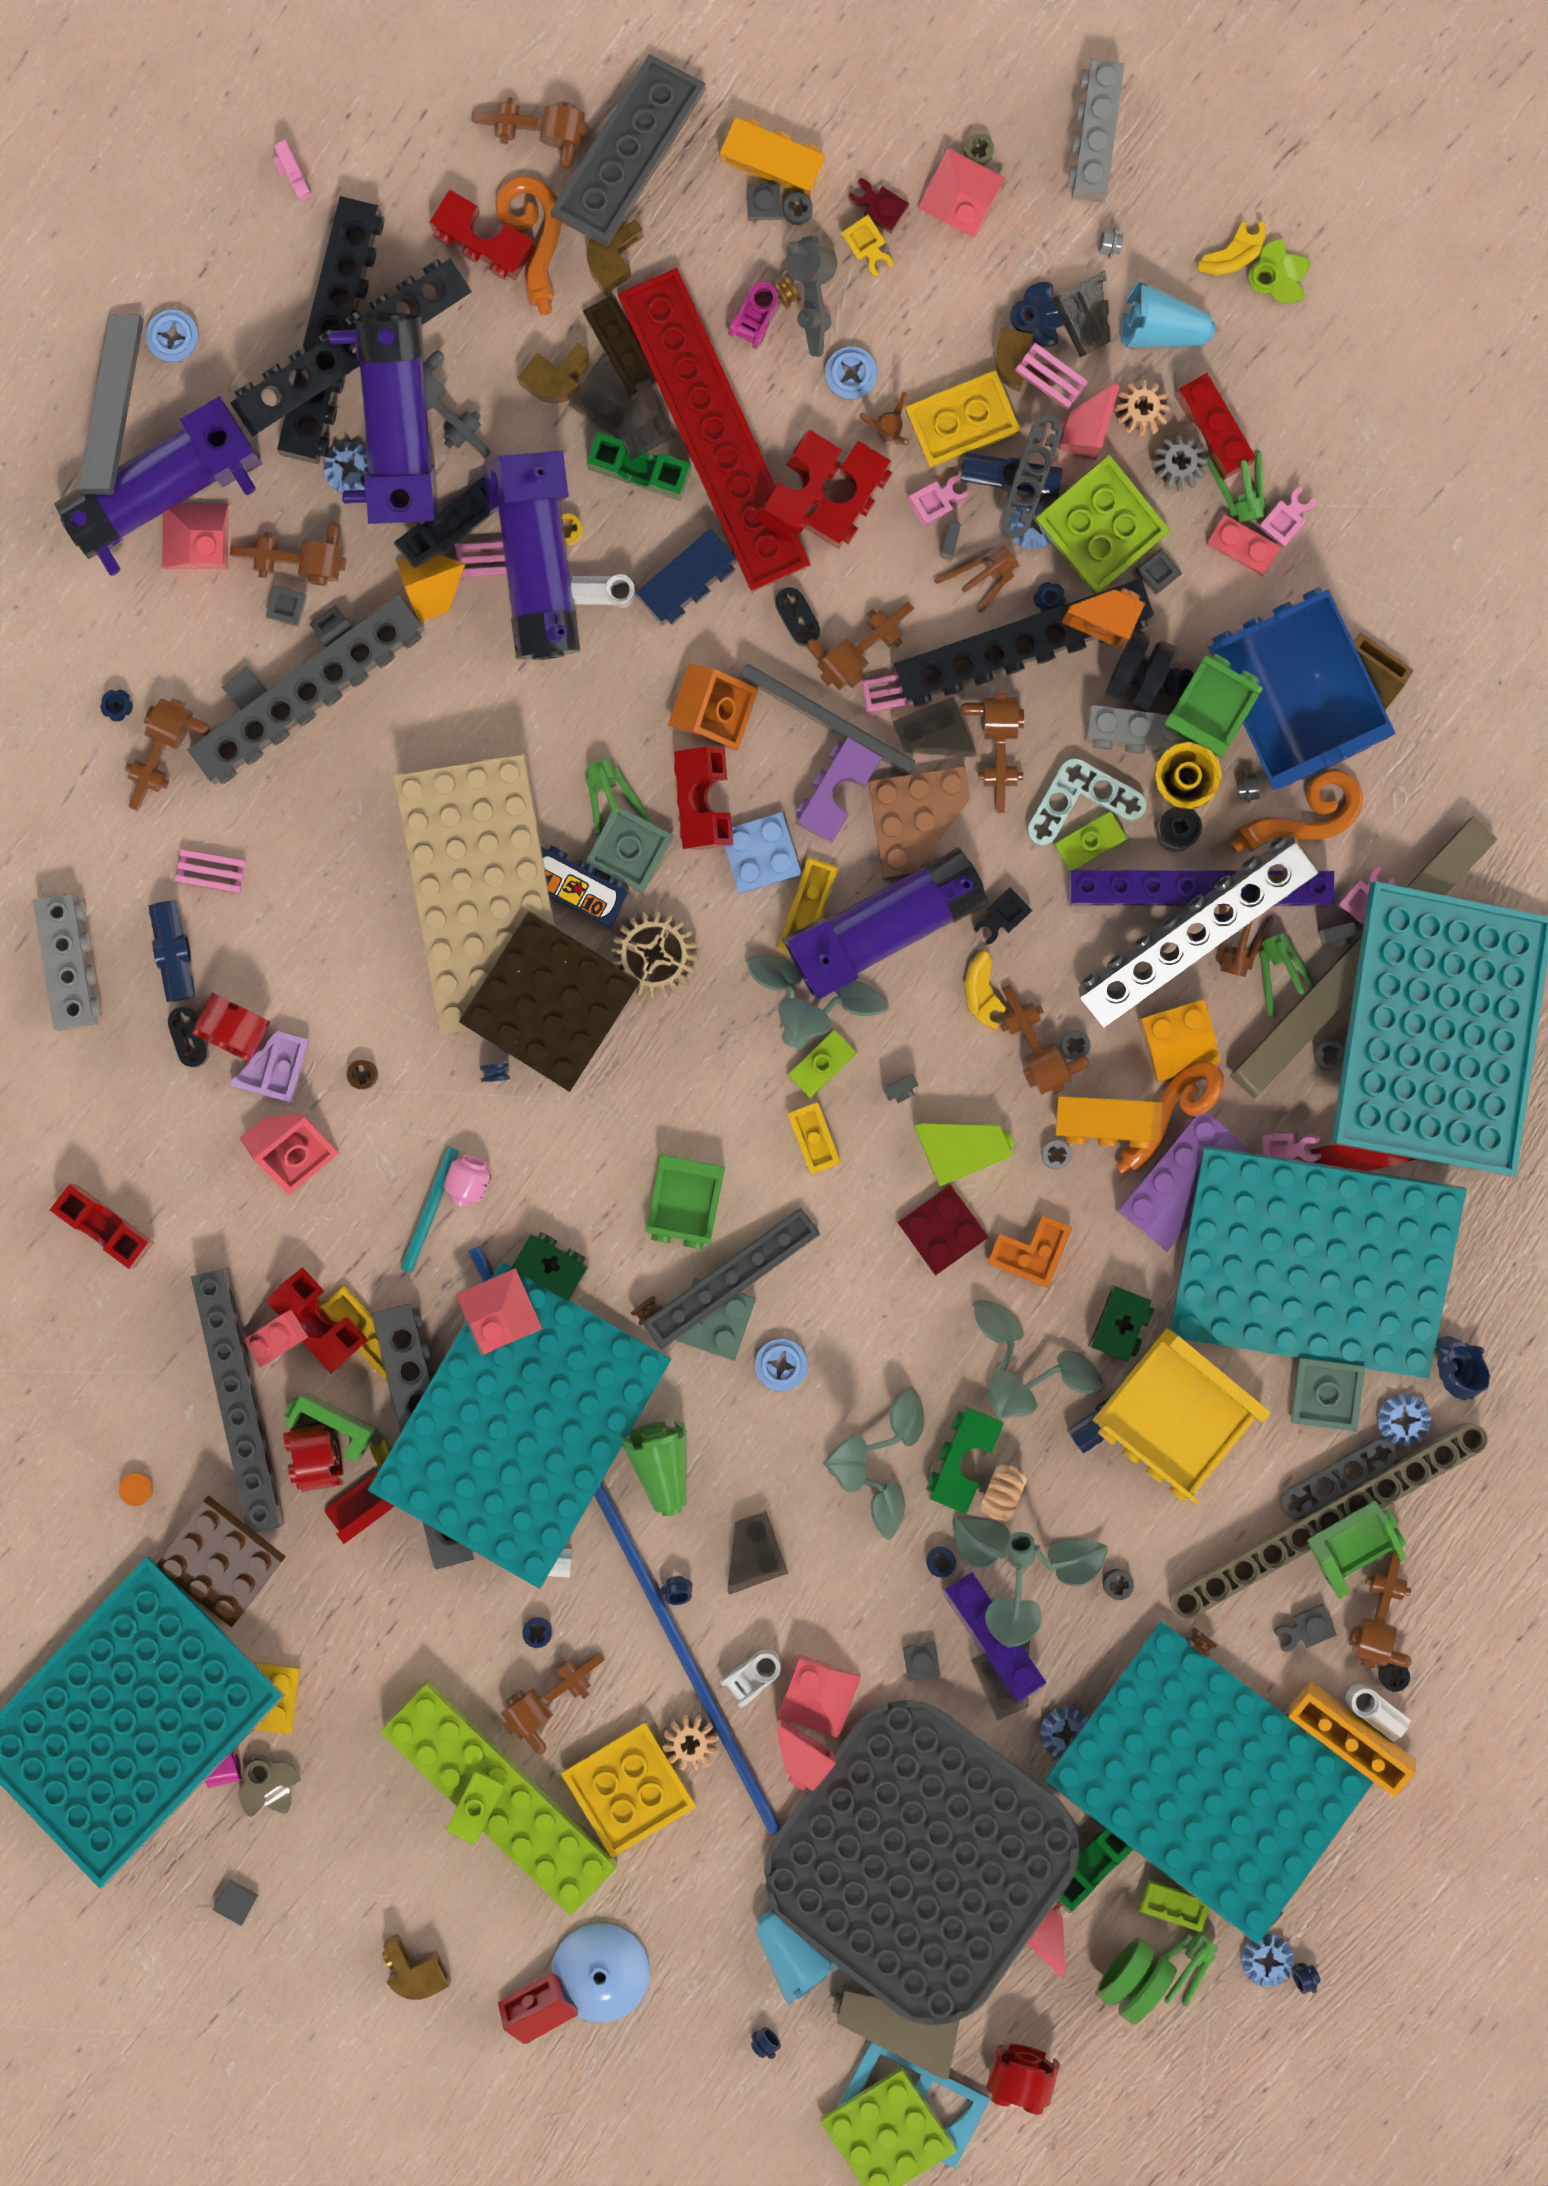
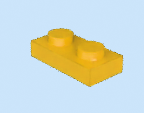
(814, 1138)

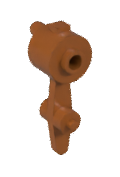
(560, 126)
(316, 561)
(846, 662)
(1000, 722)
(168, 726)
(1045, 1065)
(1374, 1639)
(530, 1711)

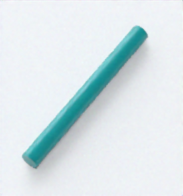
(428, 1212)

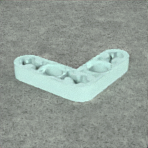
(1073, 790)

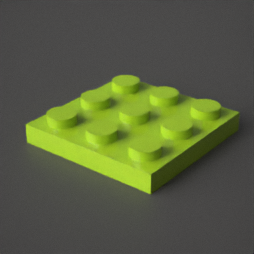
(1101, 524)
(888, 2132)

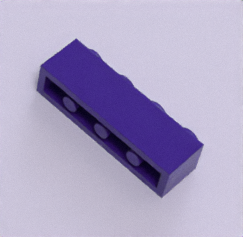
(1009, 1663)

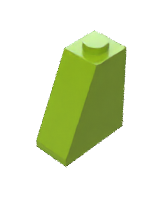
(962, 1149)

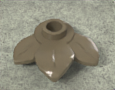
(270, 1789)

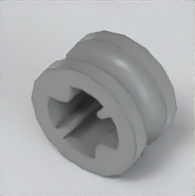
(1055, 1164)

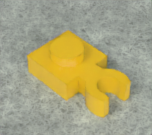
(864, 241)

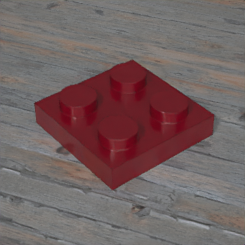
(942, 1230)

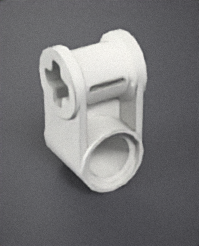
(751, 1678)

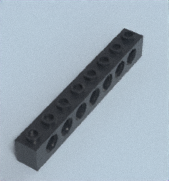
(349, 216)
(257, 415)
(916, 690)

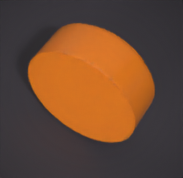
(135, 1489)

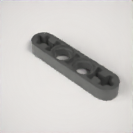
(1035, 478)
(1340, 1482)

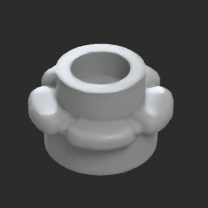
(1110, 242)

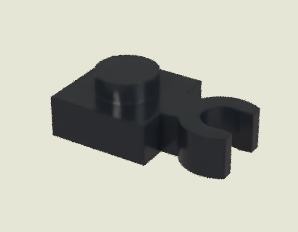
(1005, 913)

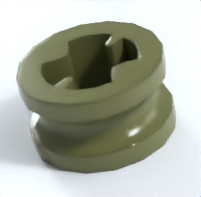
(981, 139)

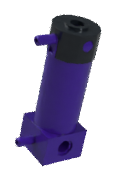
(394, 418)
(160, 481)
(528, 500)
(838, 948)

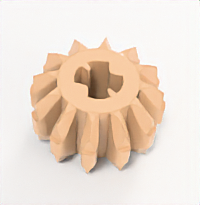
(1150, 400)
(1003, 1492)
(680, 1737)

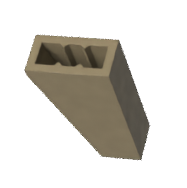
(921, 2044)

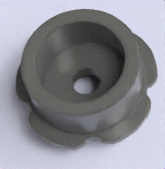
(1248, 787)

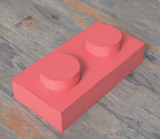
(1243, 545)
(275, 1338)

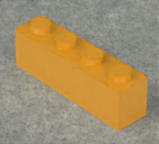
(1352, 1738)

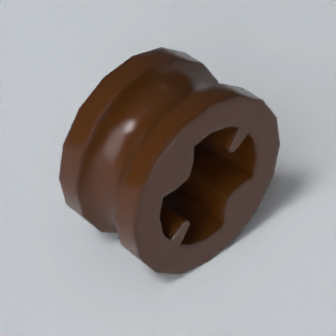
(356, 1083)
(646, 1310)
(1201, 1642)

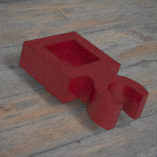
(883, 207)

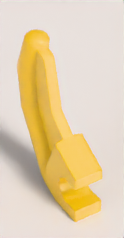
(1237, 255)
(978, 991)

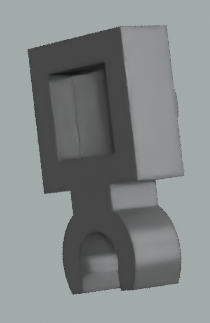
(1311, 1627)

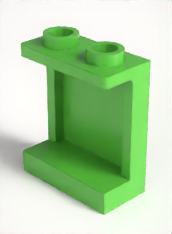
(1214, 705)
(685, 1201)
(334, 1417)
(1355, 1543)

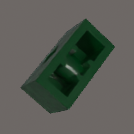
(560, 1282)
(1106, 1335)

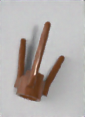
(889, 424)
(998, 564)
(1237, 959)

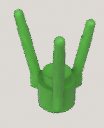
(1251, 504)
(603, 776)
(1281, 951)
(1201, 1953)

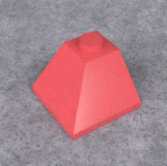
(961, 193)
(1088, 423)
(196, 536)
(288, 1149)
(498, 1311)
(818, 1696)
(803, 1756)
(1049, 1940)

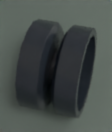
(1141, 670)

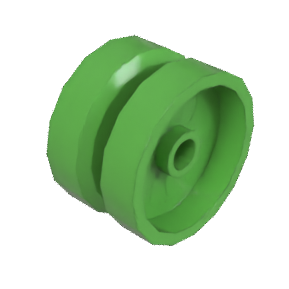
(1136, 1981)

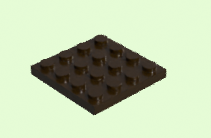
(549, 1001)

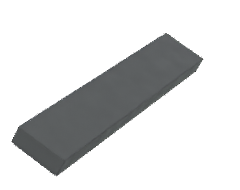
(111, 404)
(826, 718)
(731, 1279)

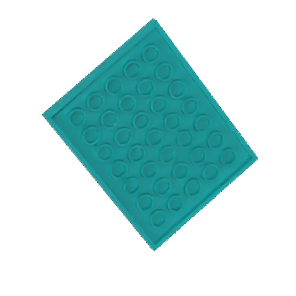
(1442, 1030)
(1317, 1261)
(522, 1435)
(128, 1721)
(1208, 1782)

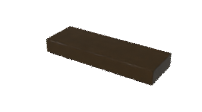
(619, 343)

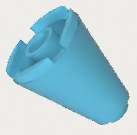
(1163, 321)
(793, 1960)

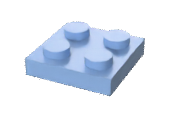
(762, 853)

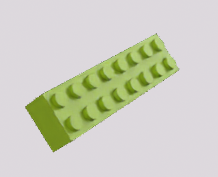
(525, 1819)

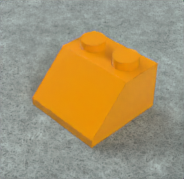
(1179, 1039)

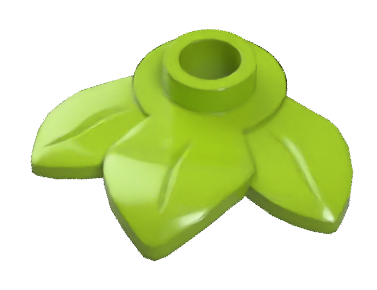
(1284, 273)

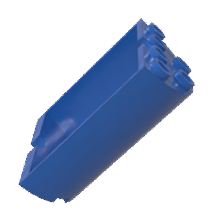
(1314, 692)

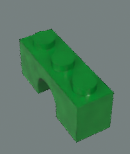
(652, 472)
(972, 1431)
(1093, 1866)

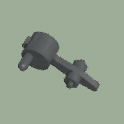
(813, 266)
(461, 428)

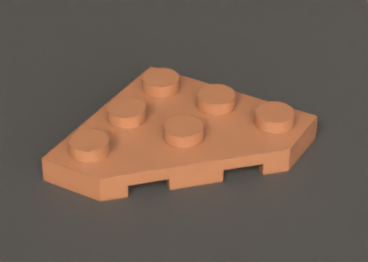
(914, 815)

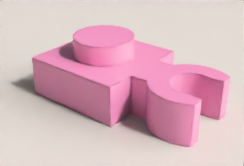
(286, 164)
(933, 502)
(1285, 520)
(1356, 899)
(1287, 1146)

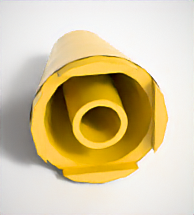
(1196, 766)

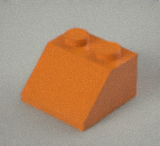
(1107, 616)
(713, 706)

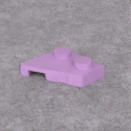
(275, 1067)

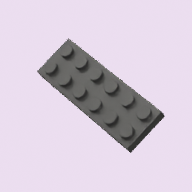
(628, 150)

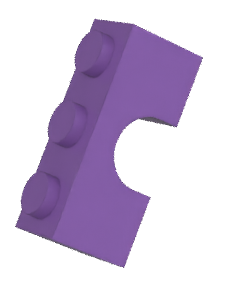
(851, 764)

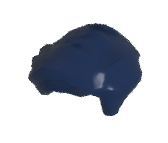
(1462, 1368)

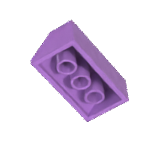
(1166, 1193)

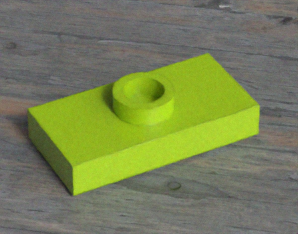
(1090, 841)
(822, 1064)
(475, 1807)
(1173, 1905)

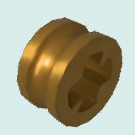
(786, 292)

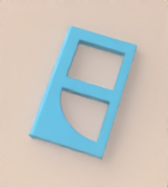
(959, 2130)

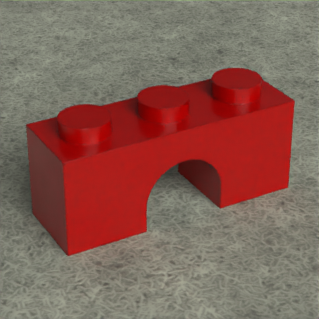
(504, 252)
(1211, 415)
(813, 461)
(837, 521)
(695, 774)
(103, 1225)
(327, 1340)

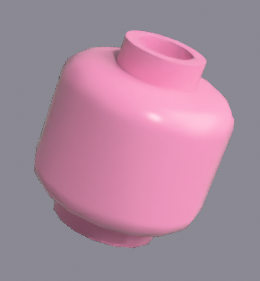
(467, 1180)

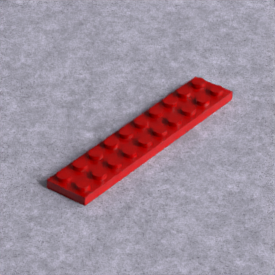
(711, 425)

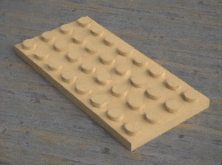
(471, 870)

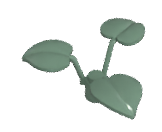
(800, 1018)
(1006, 1388)
(849, 1462)
(1016, 1620)

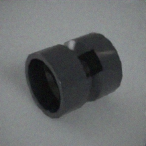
(1178, 829)

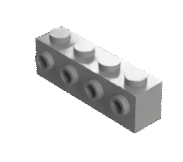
(1098, 130)
(1130, 729)
(66, 962)

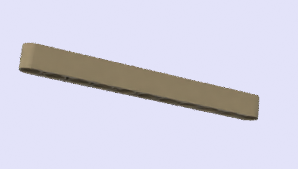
(1339, 981)
(1311, 1522)

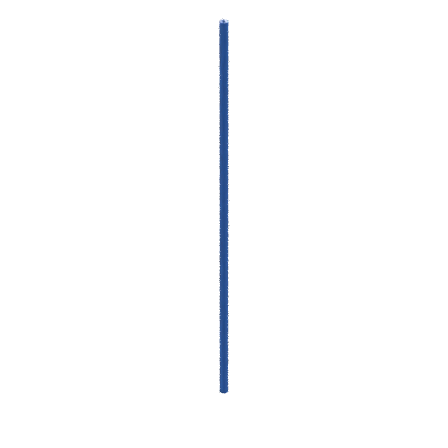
(670, 1628)

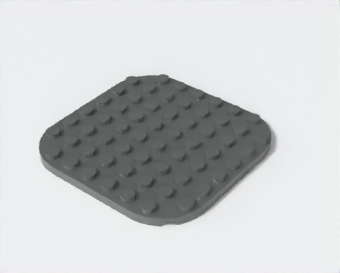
(922, 1862)

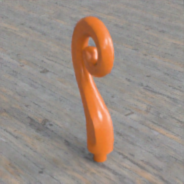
(536, 279)
(1265, 829)
(1184, 1088)

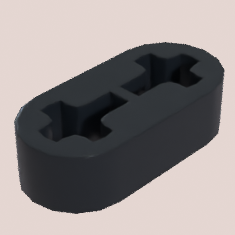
(790, 620)
(180, 1039)

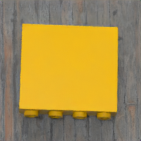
(1178, 1415)

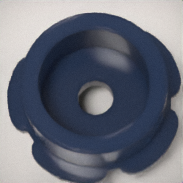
(1046, 589)
(112, 697)
(677, 1590)
(1306, 1978)
(765, 2043)

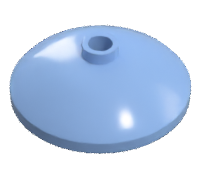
(606, 1950)

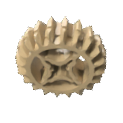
(665, 928)

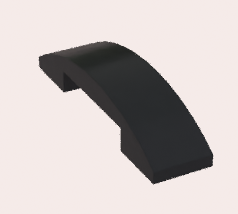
(449, 526)

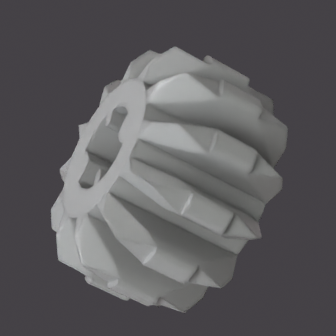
(1187, 454)

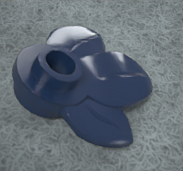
(1043, 314)

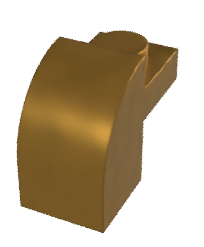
(606, 262)
(1010, 351)
(554, 383)
(415, 1979)

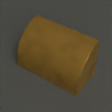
(1383, 668)

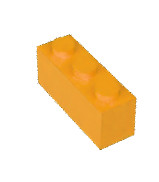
(772, 156)
(1109, 1121)

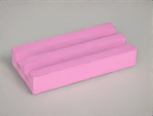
(1058, 365)
(479, 546)
(882, 693)
(183, 866)

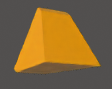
(431, 585)

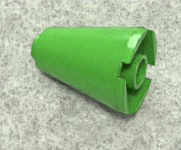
(660, 1463)

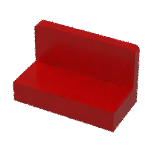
(357, 1510)
(535, 2009)

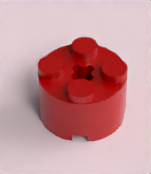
(230, 1027)
(314, 1457)
(1022, 2078)

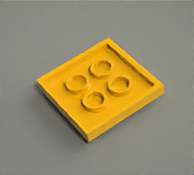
(628, 1789)

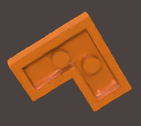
(1033, 1261)

